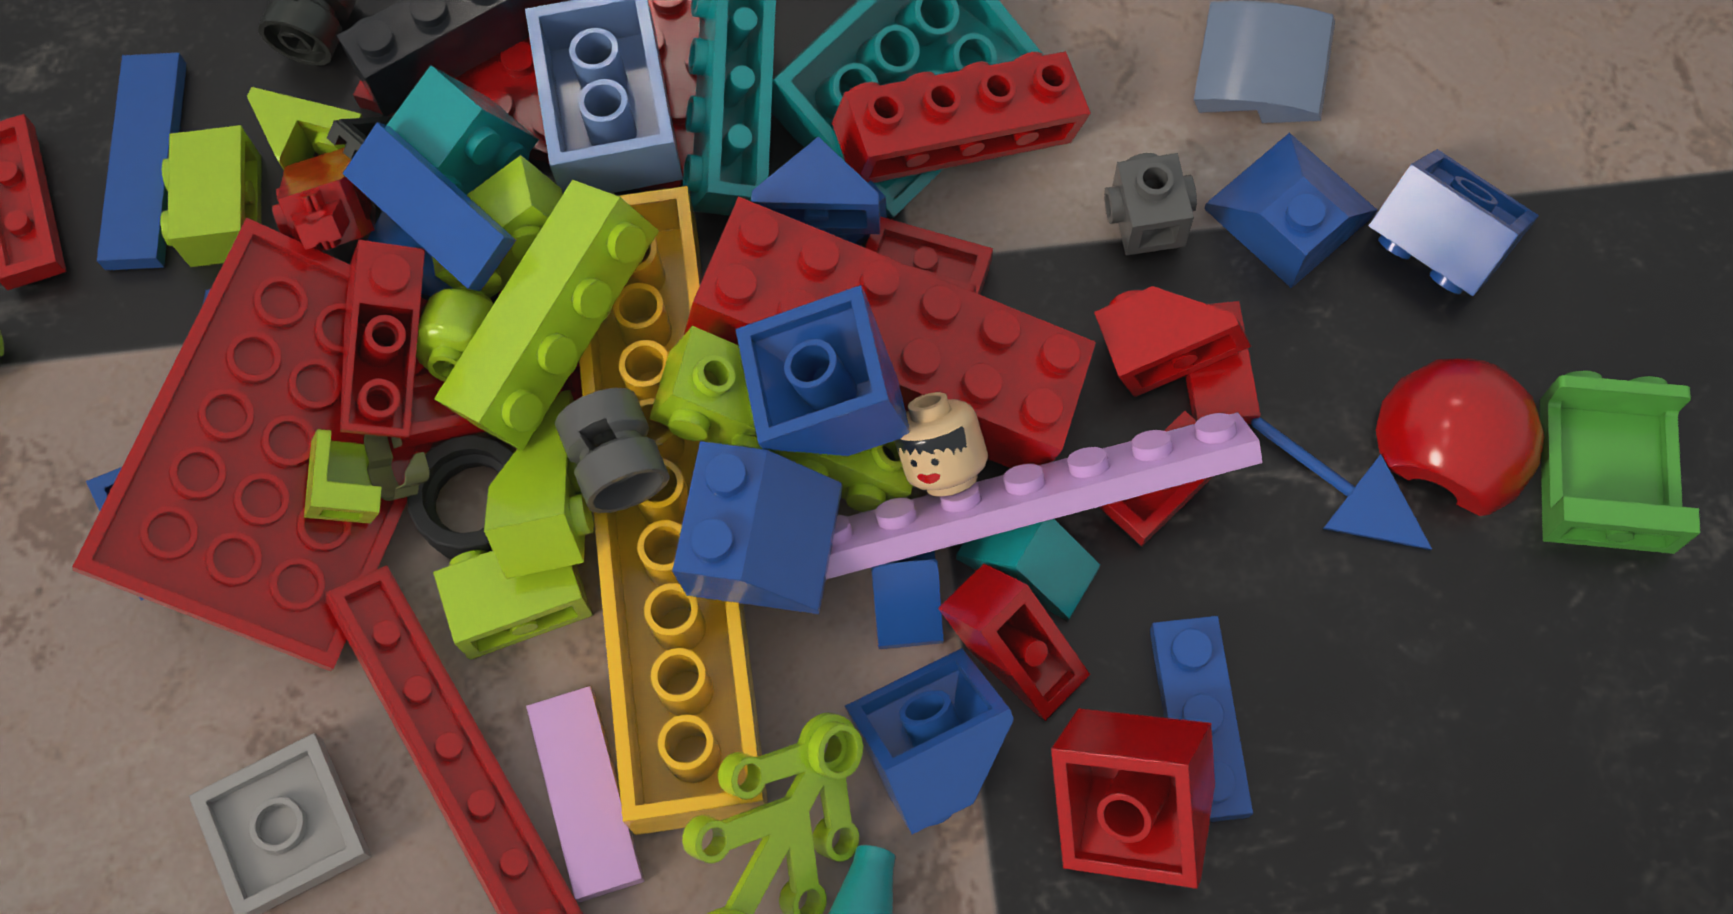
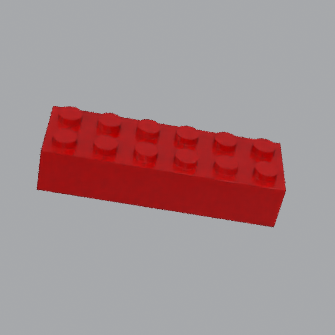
(939, 336)

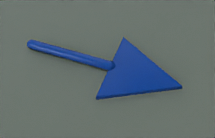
(1372, 507)

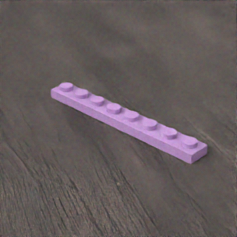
(1043, 492)

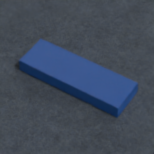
(429, 207)

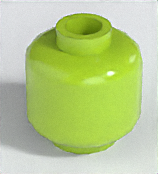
(448, 326)

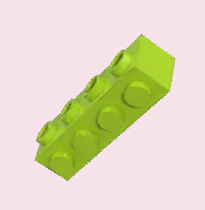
(547, 313)
(708, 401)

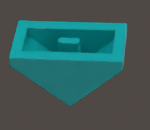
(1042, 558)

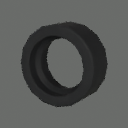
(443, 463)

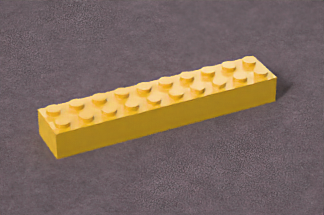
(672, 657)

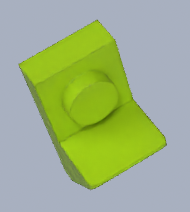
(296, 125)

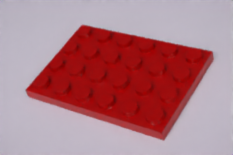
(221, 466)

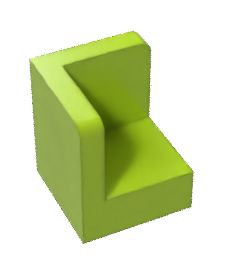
(340, 482)

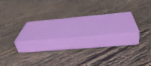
(584, 794)

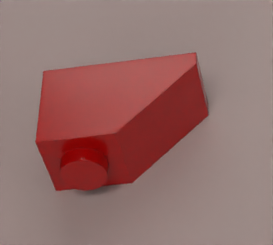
(1165, 336)
(1015, 639)

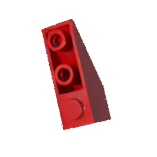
(381, 339)

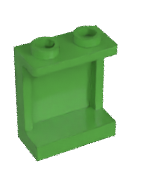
(1614, 464)

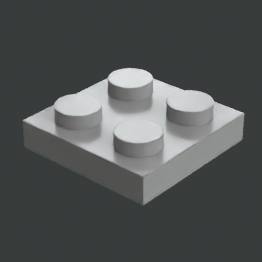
(279, 826)

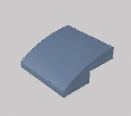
(1265, 60)

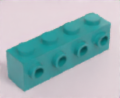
(730, 102)

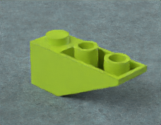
(536, 505)

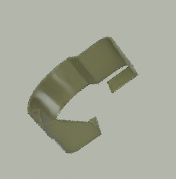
(381, 472)

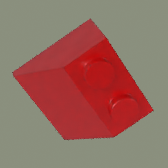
(1134, 795)

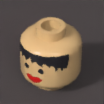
(943, 445)

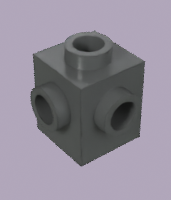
(1151, 203)

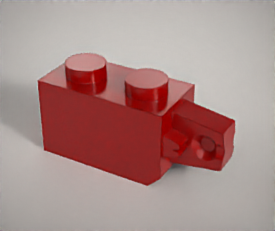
(322, 204)

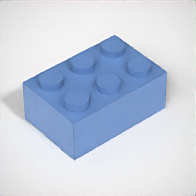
(603, 94)

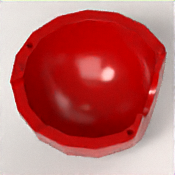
(1464, 430)

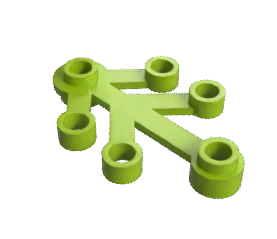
(786, 821)

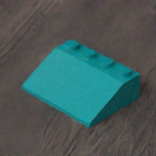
(885, 46)

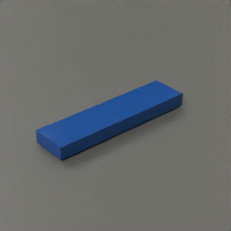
(135, 191)

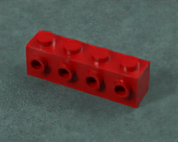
(960, 116)

